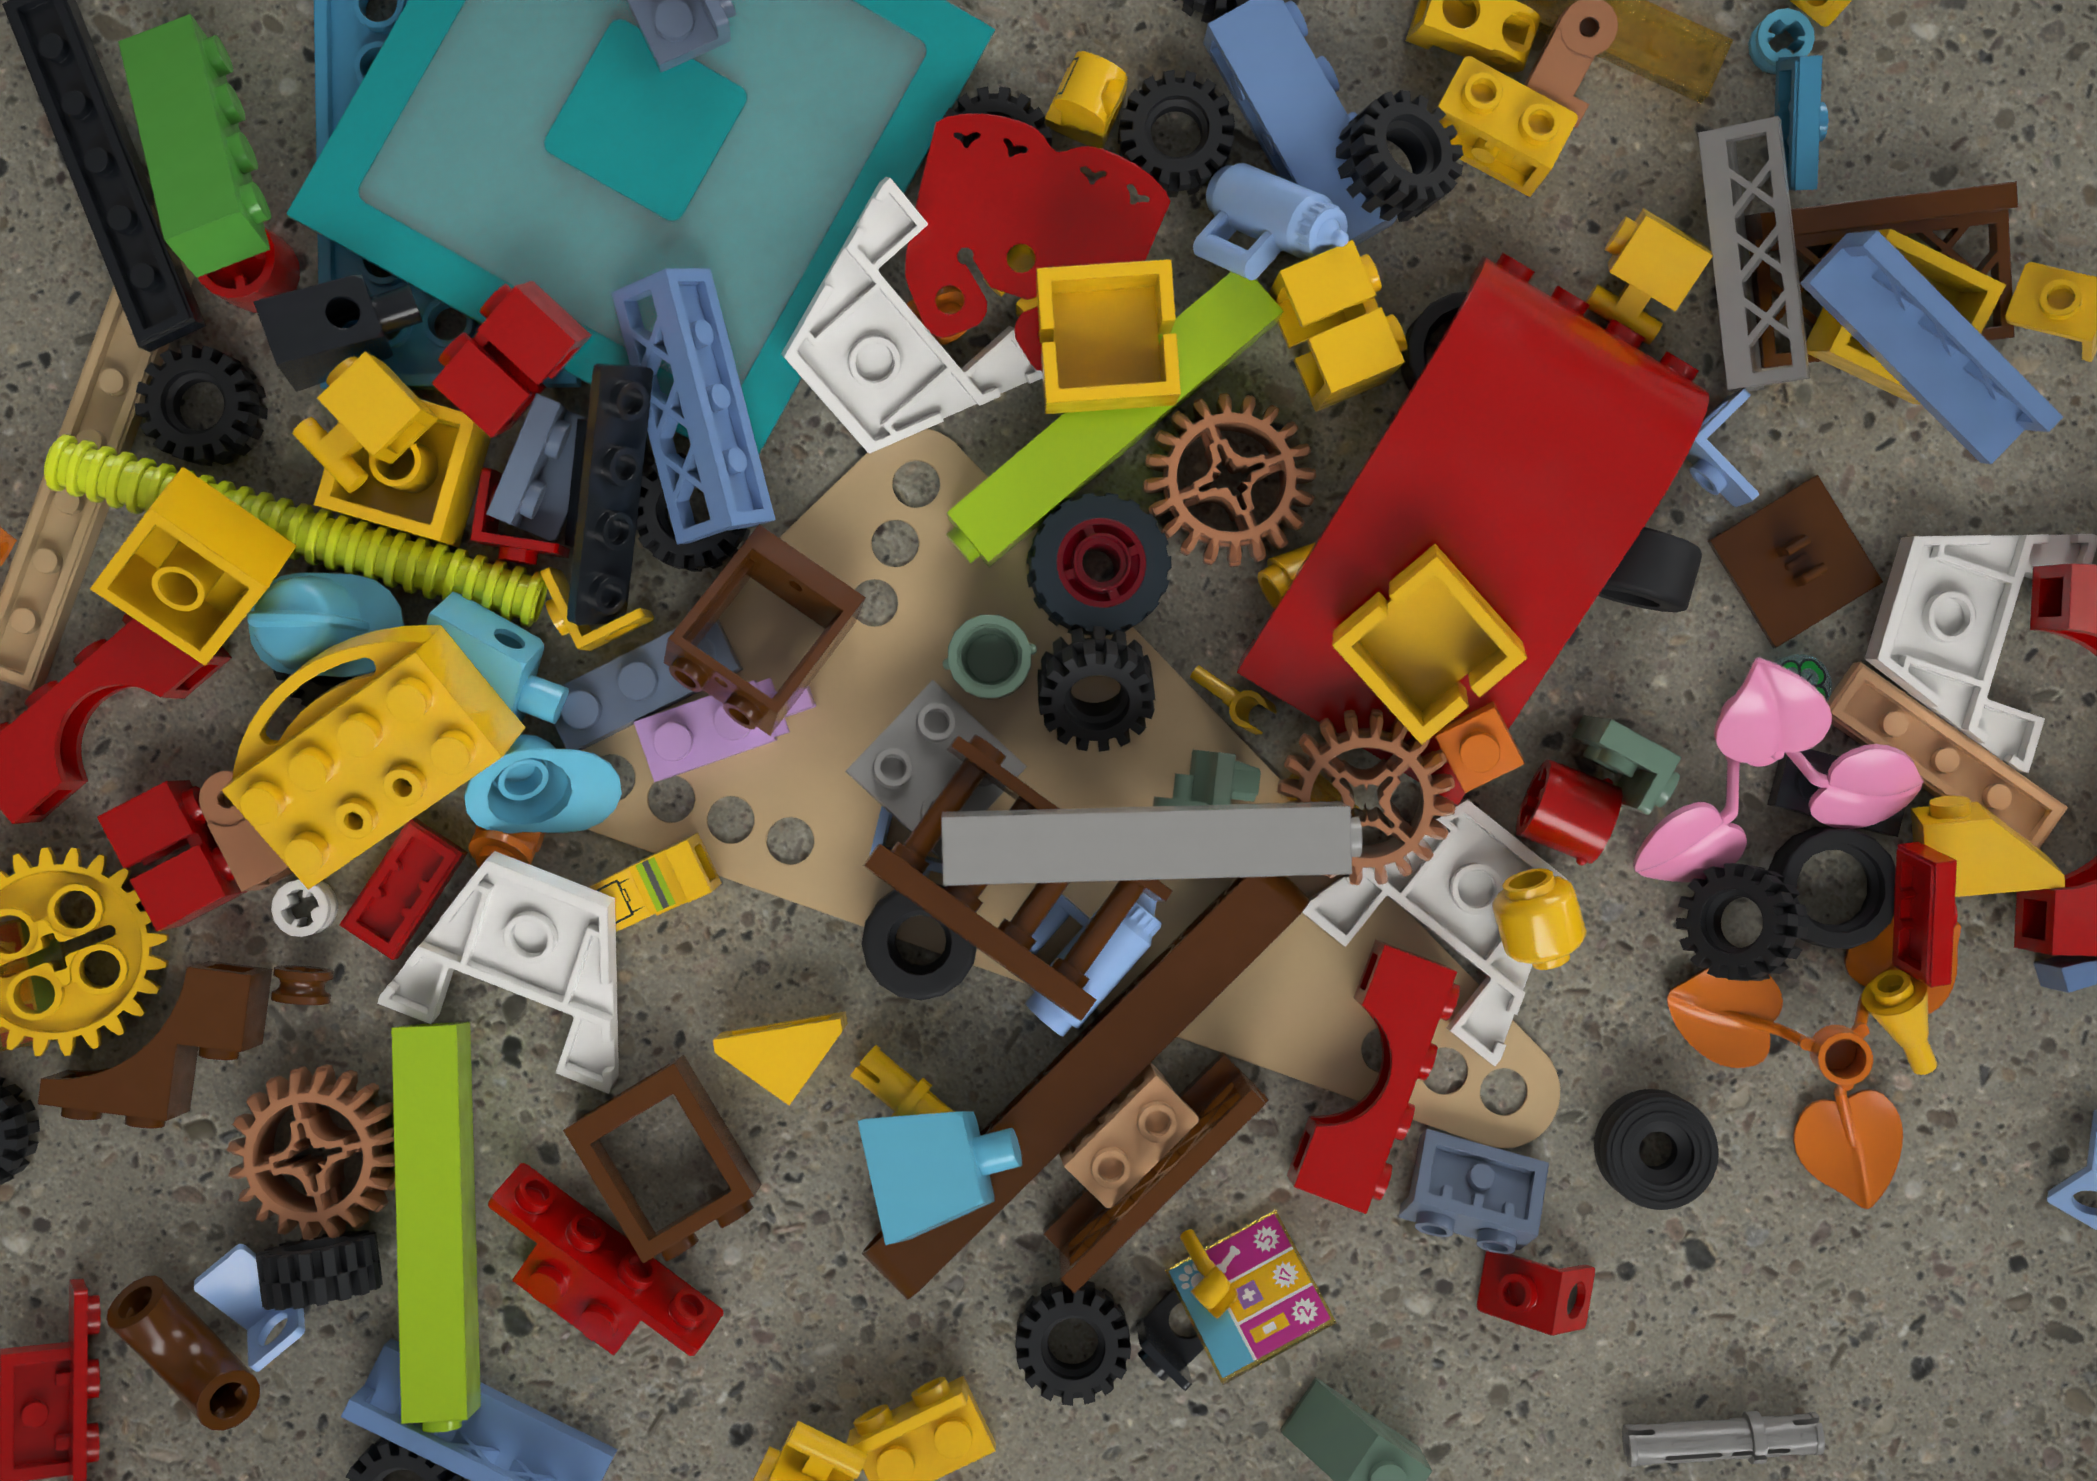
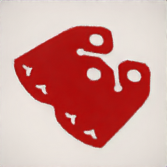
(1033, 199)

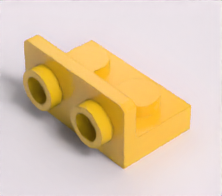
(1505, 125)
(924, 1436)

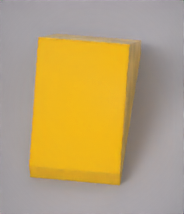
(781, 1053)

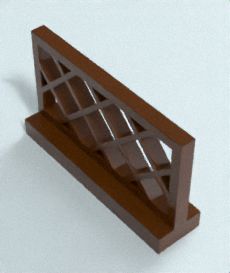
(1905, 214)
(1092, 1233)

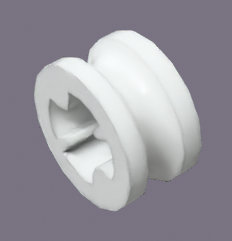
(287, 898)

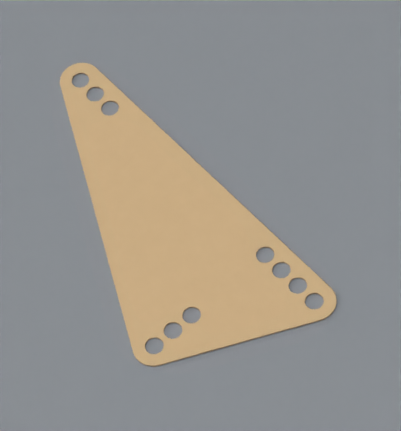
(1281, 1013)

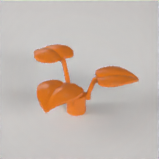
(1841, 1141)

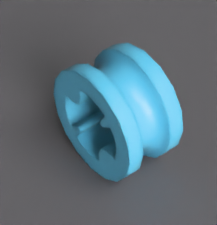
(1779, 21)

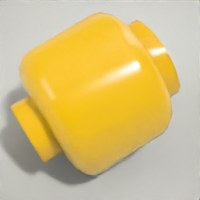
(1539, 918)

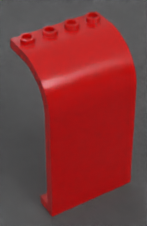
(1526, 463)

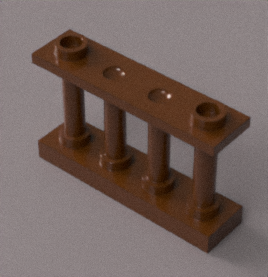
(958, 904)

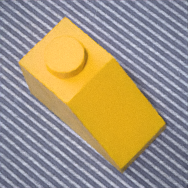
(1987, 850)

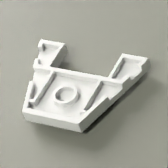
(874, 354)
(1948, 625)
(1454, 901)
(532, 939)

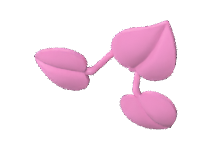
(1756, 726)

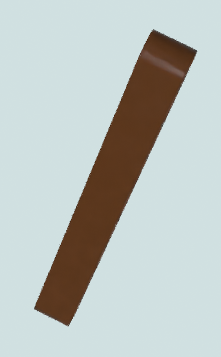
(1109, 1057)

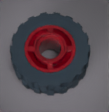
(1125, 537)

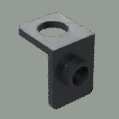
(1162, 1348)

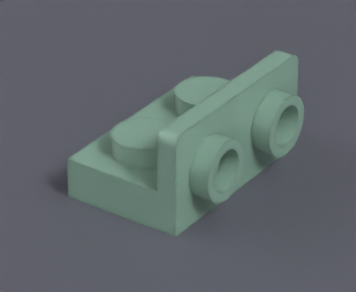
(1645, 766)

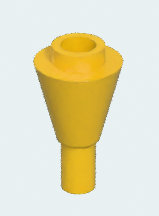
(1902, 1010)

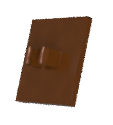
(1795, 561)

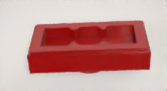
(403, 888)
(1924, 913)

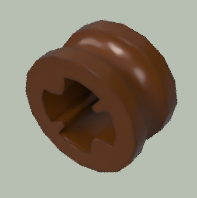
(302, 985)

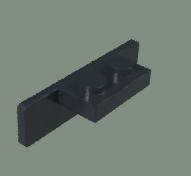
(607, 492)

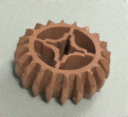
(1219, 451)
(1386, 775)
(319, 1175)

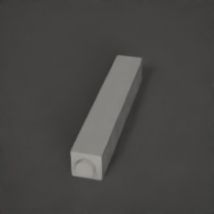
(1149, 843)

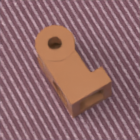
(1575, 40)
(244, 849)

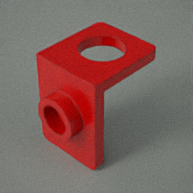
(486, 527)
(1535, 1293)

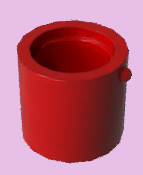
(257, 276)
(1569, 811)

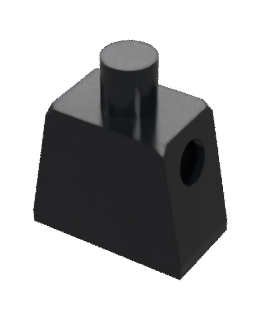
(308, 326)

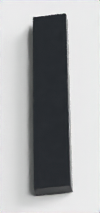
(105, 170)

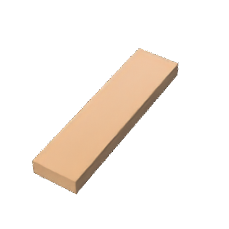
(1948, 760)

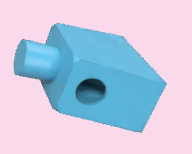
(503, 655)
(932, 1168)

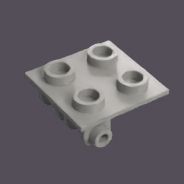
(911, 764)

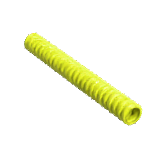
(317, 535)

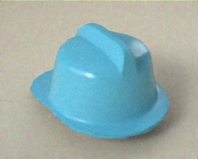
(316, 611)
(543, 790)

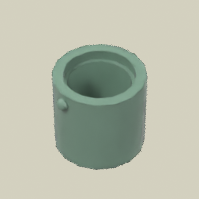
(989, 656)

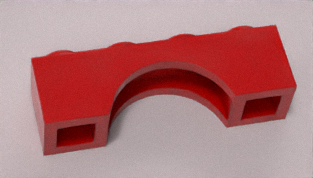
(44, 744)
(1347, 1151)

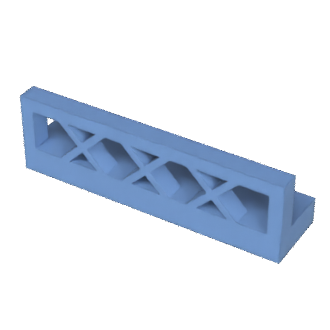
(1927, 345)
(702, 399)
(495, 1444)

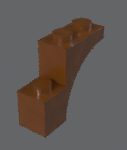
(217, 1011)

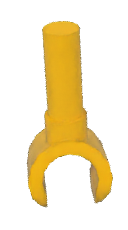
(1239, 702)
(1214, 1289)

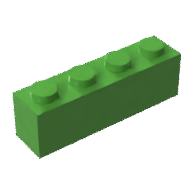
(195, 146)

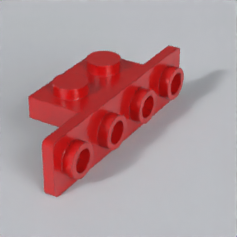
(594, 1273)
(46, 1400)

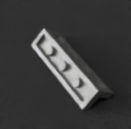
(1731, 256)

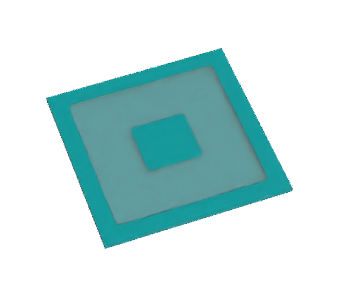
(564, 158)

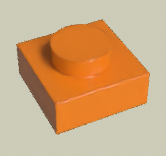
(1479, 747)

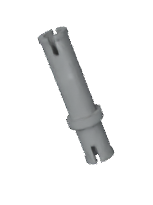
(1747, 1437)

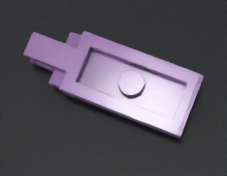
(704, 733)

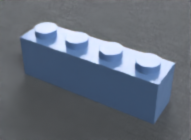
(1289, 101)

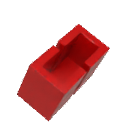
(509, 357)
(157, 826)

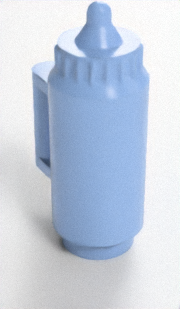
(1273, 212)
(1111, 965)

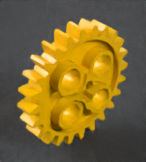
(78, 1003)

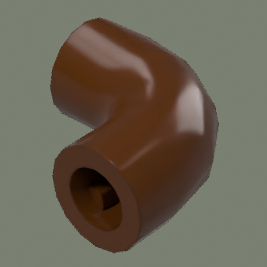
(184, 1353)

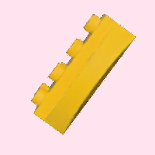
(368, 748)

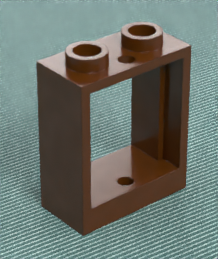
(796, 582)
(680, 1235)

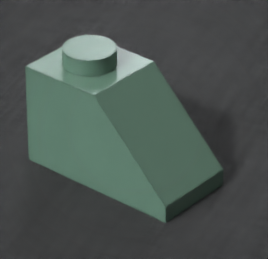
(1350, 1441)

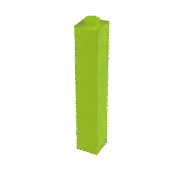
(1086, 443)
(436, 1224)

